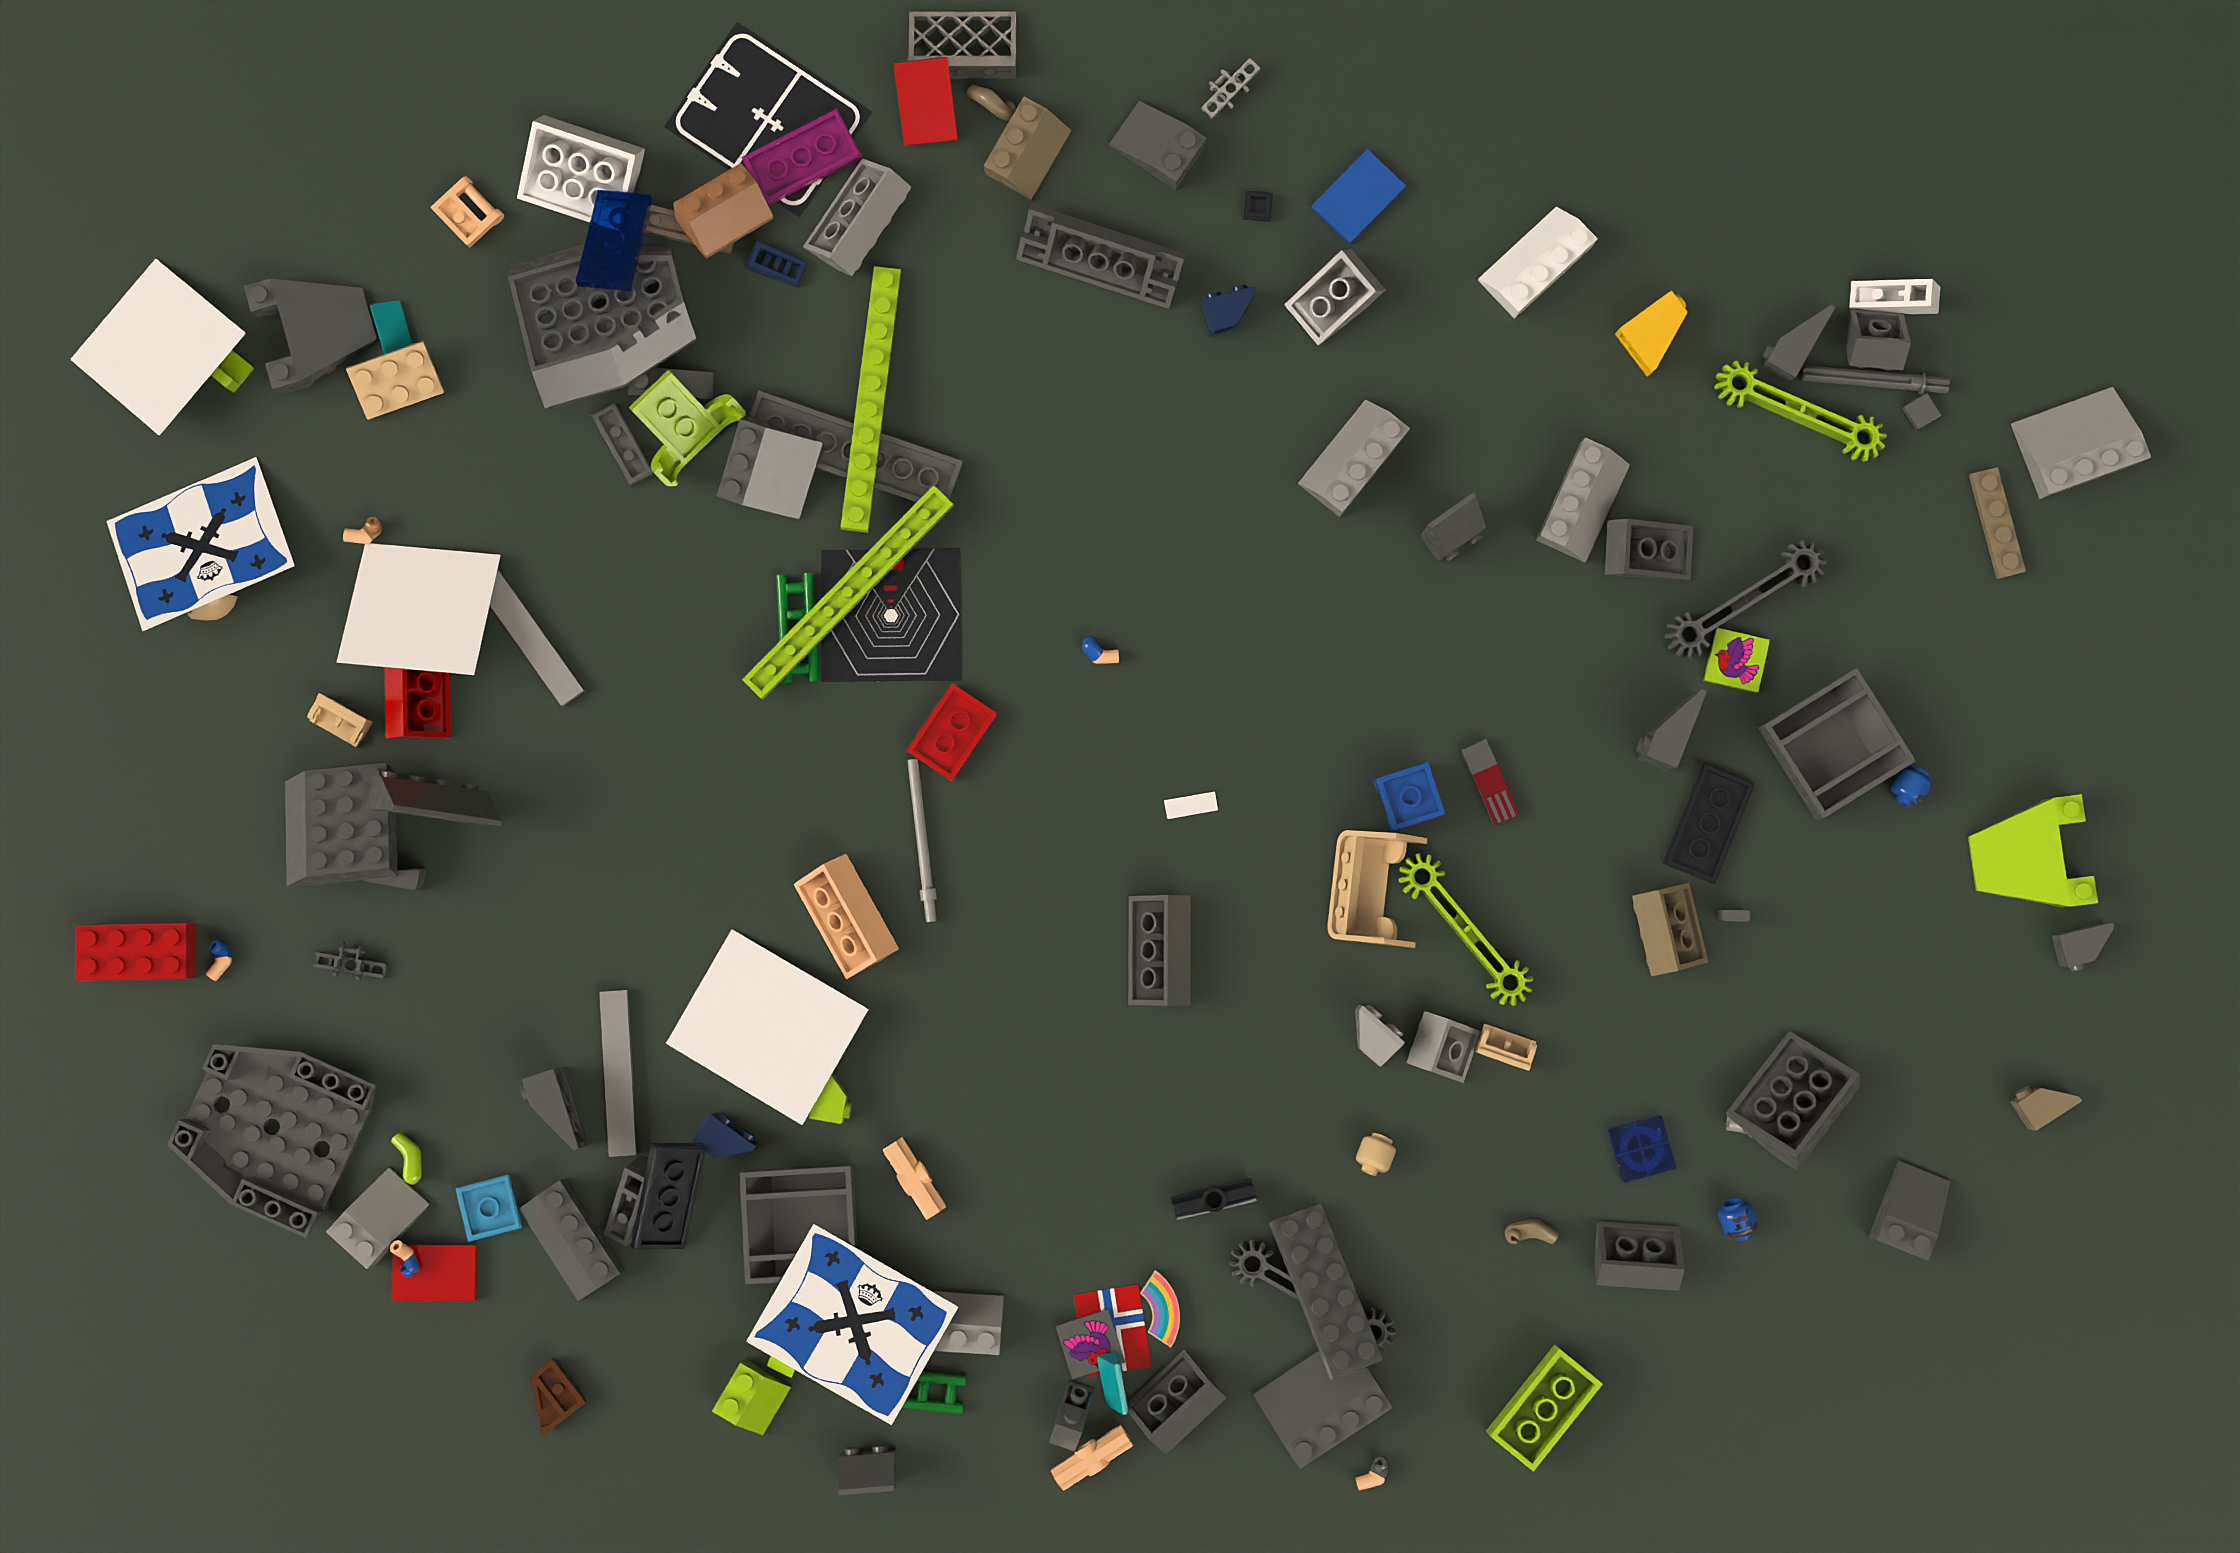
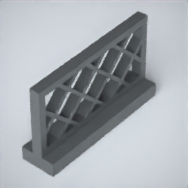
(968, 66)

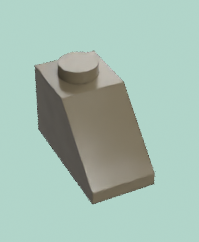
(2041, 1106)

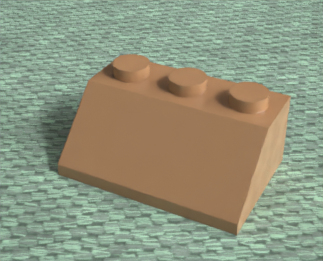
(722, 211)

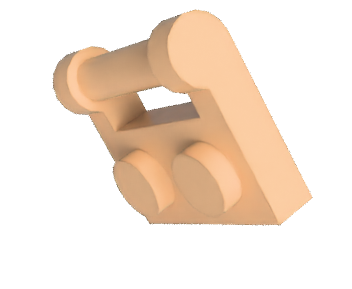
(461, 218)

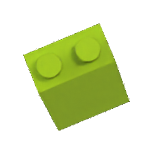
(751, 1398)

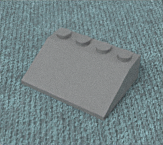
(2079, 442)

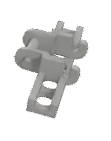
(1230, 80)

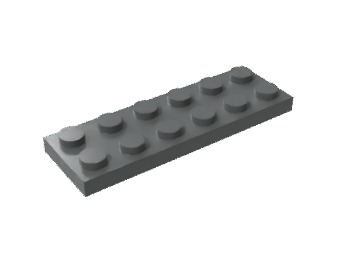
(1326, 1291)

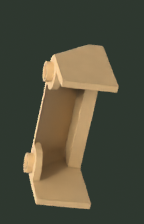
(1361, 886)

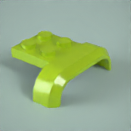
(681, 423)

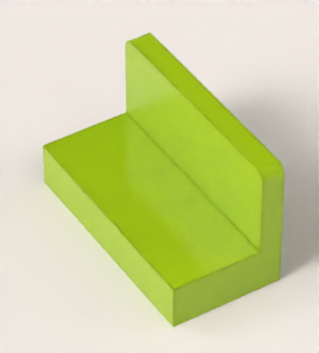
(232, 371)

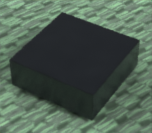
(1258, 206)

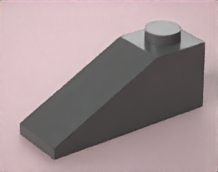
(1792, 349)
(698, 383)
(626, 1203)

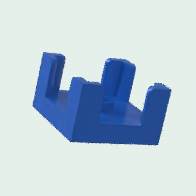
(1409, 796)

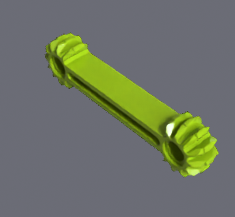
(1800, 411)
(1466, 930)

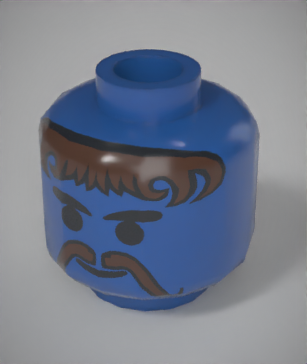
(1911, 786)
(1738, 1219)

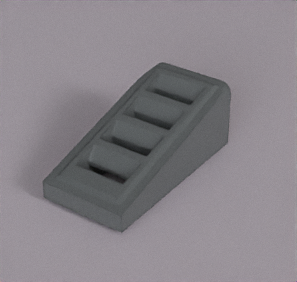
(406, 878)

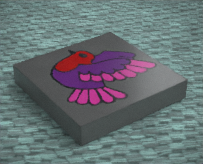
(1086, 1339)

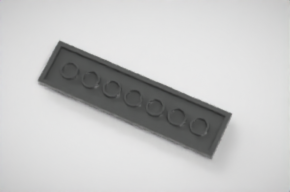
(901, 466)

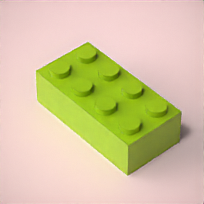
(1544, 1408)

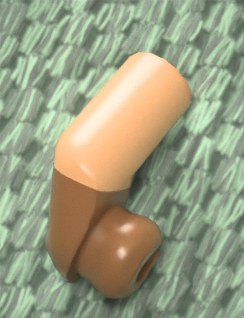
(365, 535)

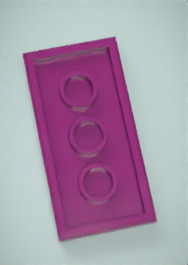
(802, 157)

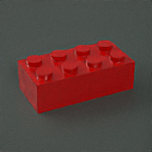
(135, 951)

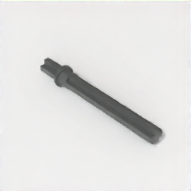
(1876, 379)

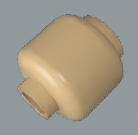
(1375, 1154)

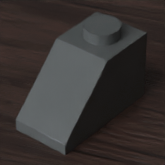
(2081, 945)

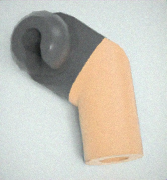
(1376, 1475)

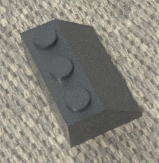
(1638, 1256)
(1175, 1402)

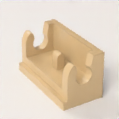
(339, 720)
(1506, 1047)

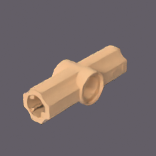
(914, 1178)
(1092, 1457)

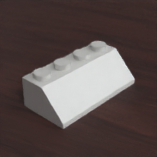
(1537, 260)

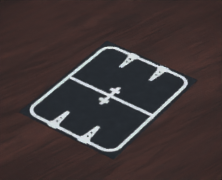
(752, 98)

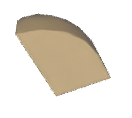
(214, 609)

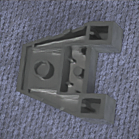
(320, 325)

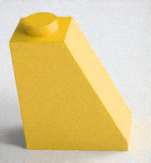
(1652, 331)

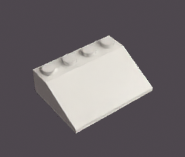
(571, 164)

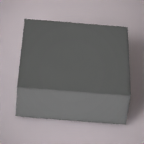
(1921, 411)
(1733, 915)

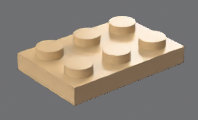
(395, 380)

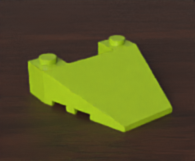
(2026, 858)

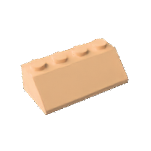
(846, 916)

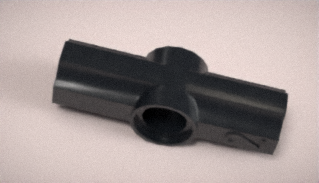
(1231, 1193)

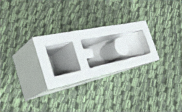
(1896, 296)

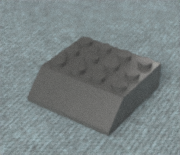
(1836, 744)
(333, 832)
(782, 1208)

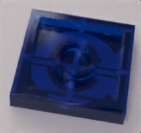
(1642, 1149)

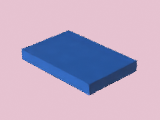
(1358, 196)

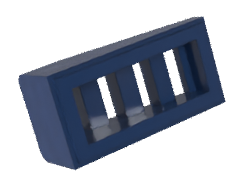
(762, 269)

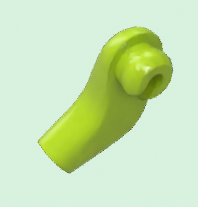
(412, 1157)

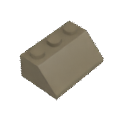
(1027, 148)
(1670, 929)

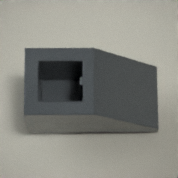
(1071, 1416)

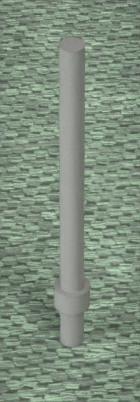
(928, 893)

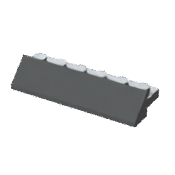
(1100, 256)

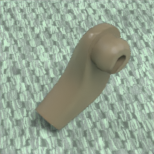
(992, 102)
(1530, 1229)

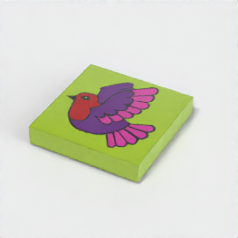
(1736, 660)

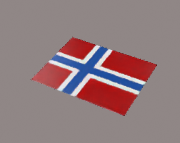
(1127, 1318)

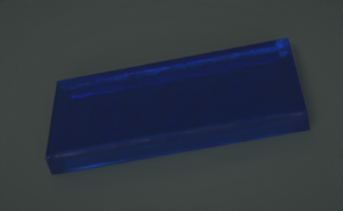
(614, 240)

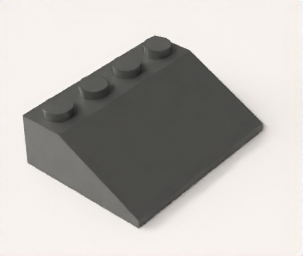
(432, 800)
(1794, 1099)
(1318, 1412)

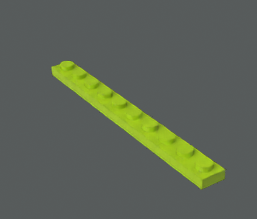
(871, 399)
(848, 592)

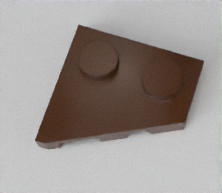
(554, 1395)

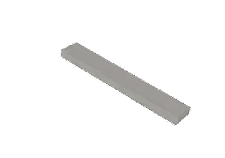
(533, 642)
(618, 1073)

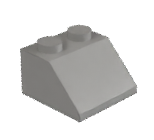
(1443, 1046)

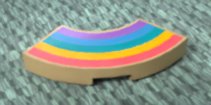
(1164, 1308)

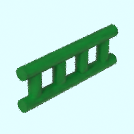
(785, 615)
(949, 1404)

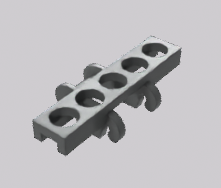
(359, 962)

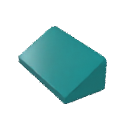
(391, 325)
(1112, 1382)

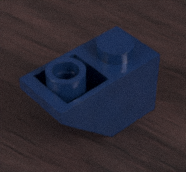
(1226, 311)
(723, 1138)

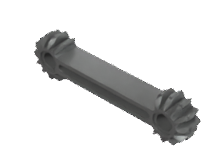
(1746, 599)
(1264, 1265)

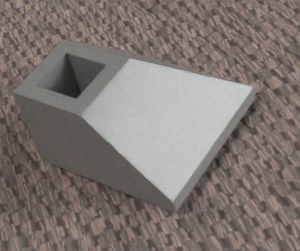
(1374, 1037)

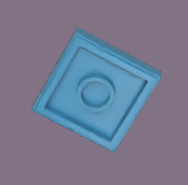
(489, 1207)

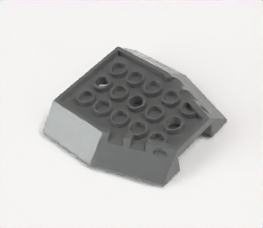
(592, 348)
(265, 1172)

